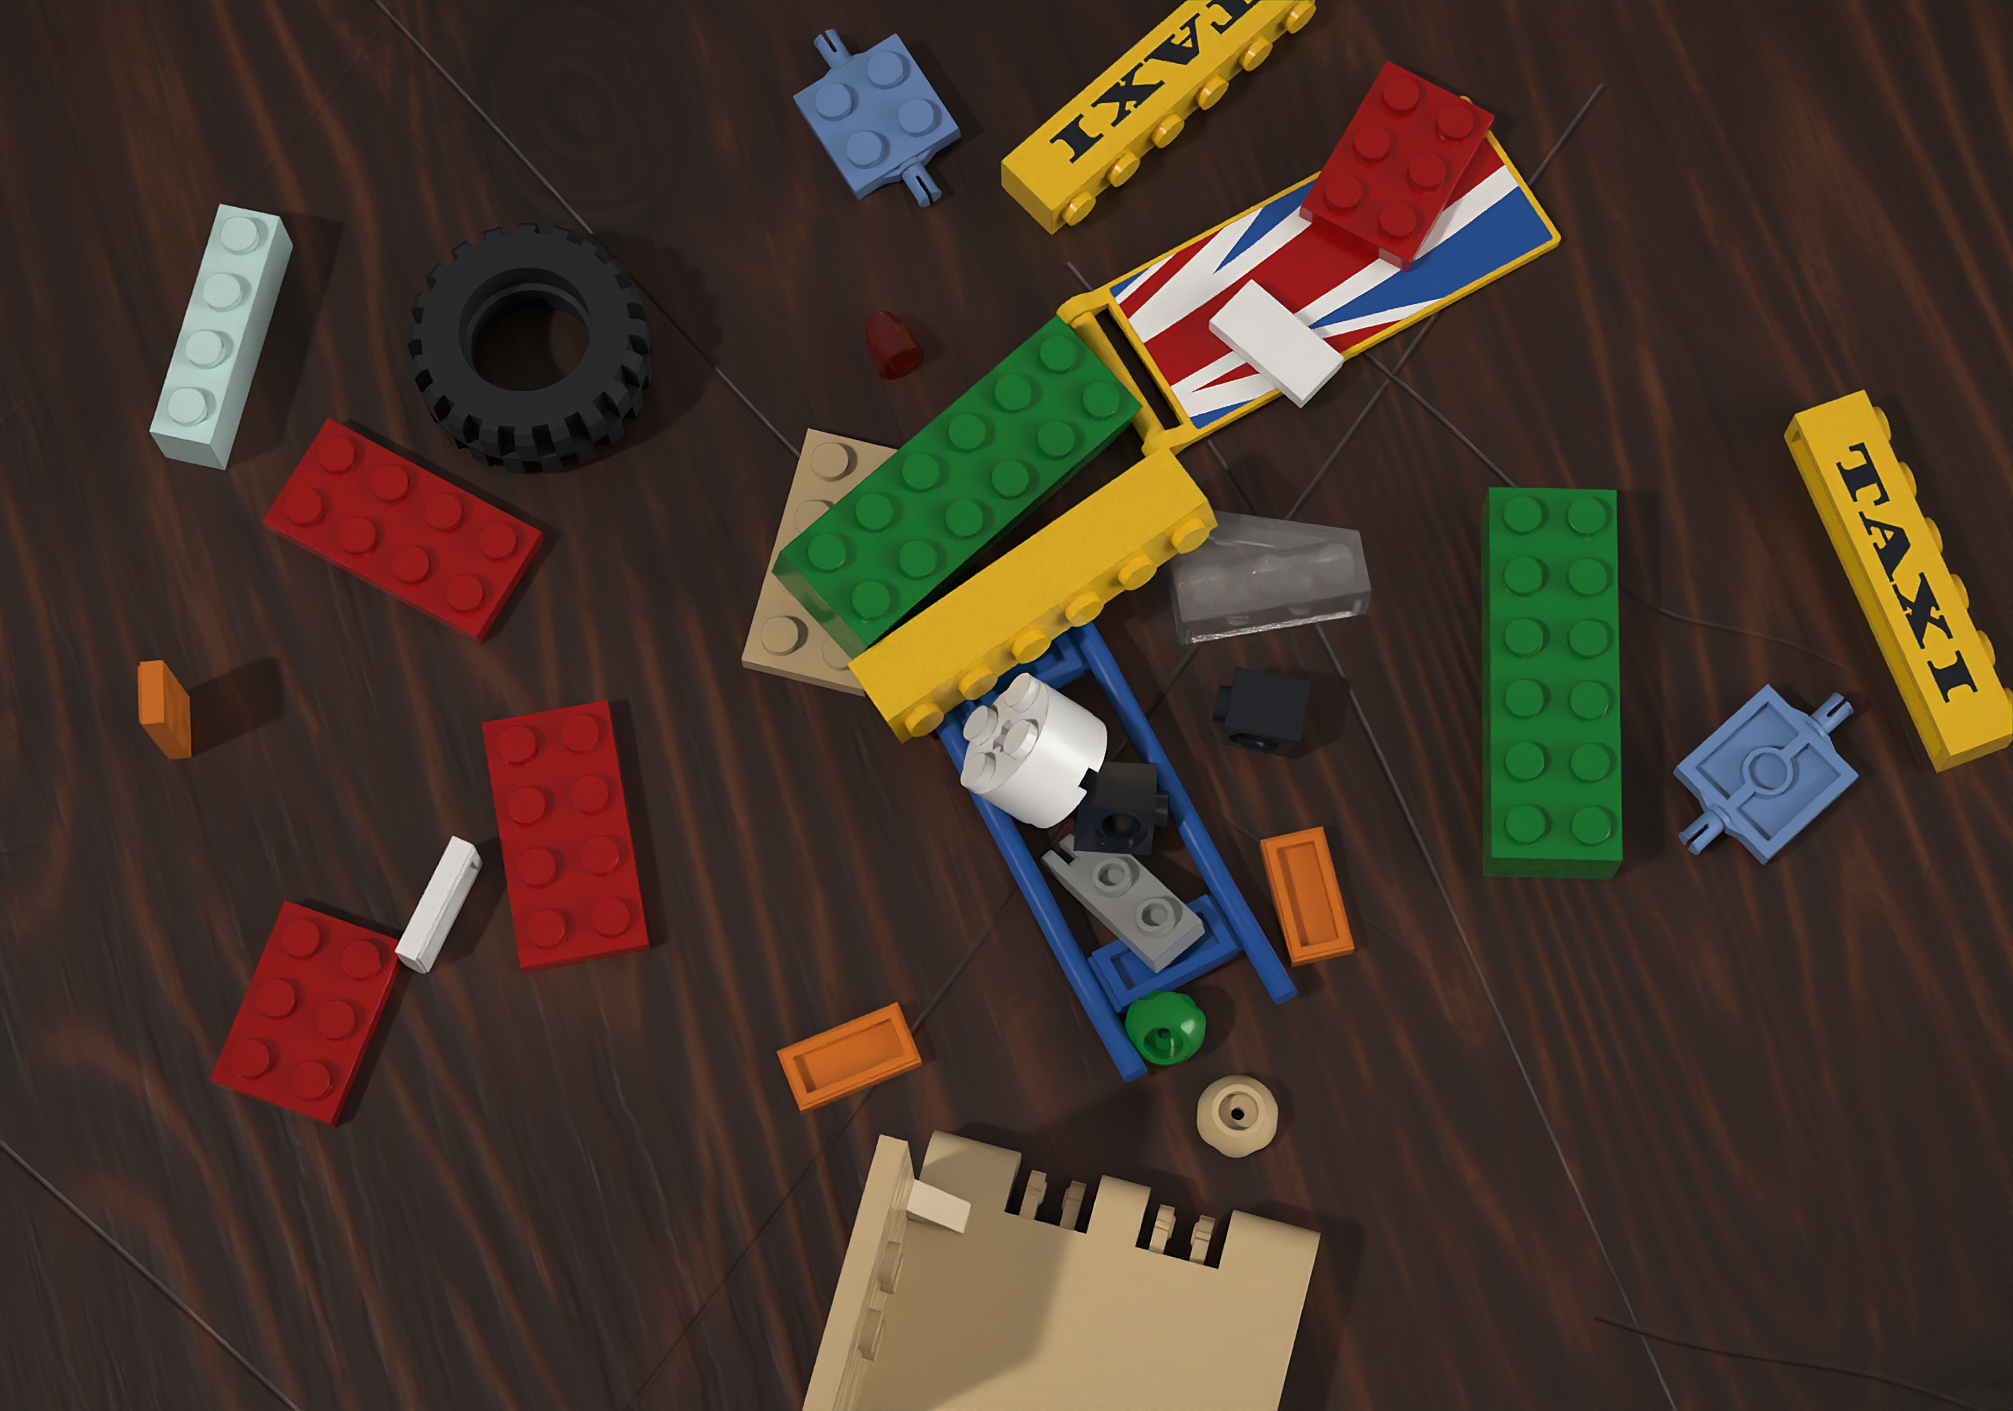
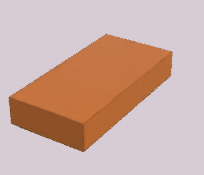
(164, 709)
(1306, 896)
(849, 1058)

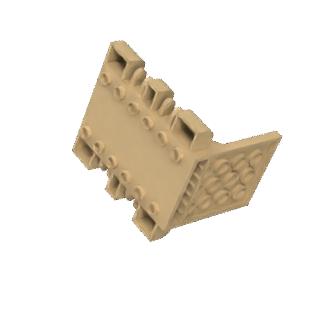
(1002, 1312)

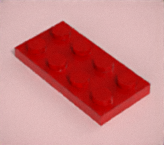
(403, 530)
(565, 836)

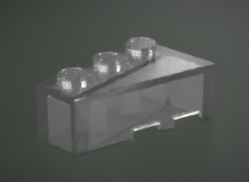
(1266, 577)

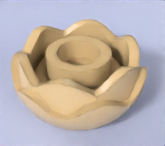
(1234, 1136)

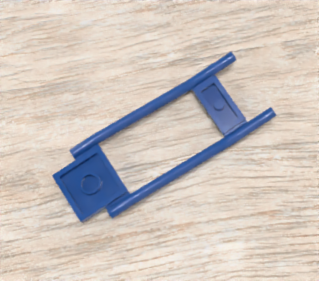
(1114, 973)

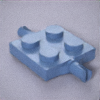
(877, 117)
(1765, 774)

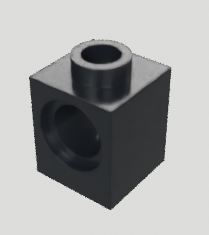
(1262, 712)
(1120, 809)

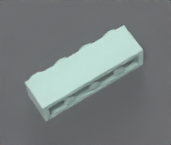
(221, 337)

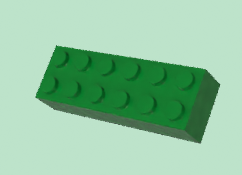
(956, 488)
(1550, 683)

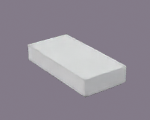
(1276, 343)
(439, 905)

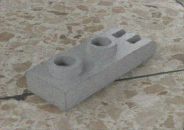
(1127, 902)

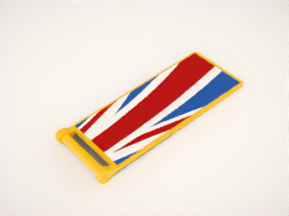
(1320, 278)

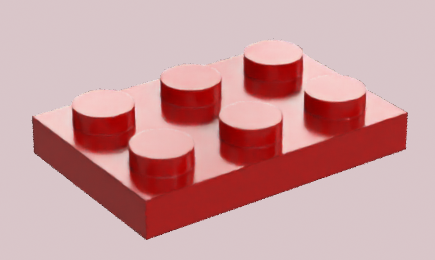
(1396, 166)
(308, 1014)

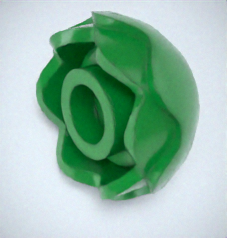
(1165, 1010)

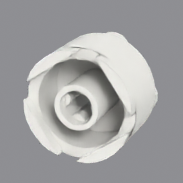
(1032, 752)

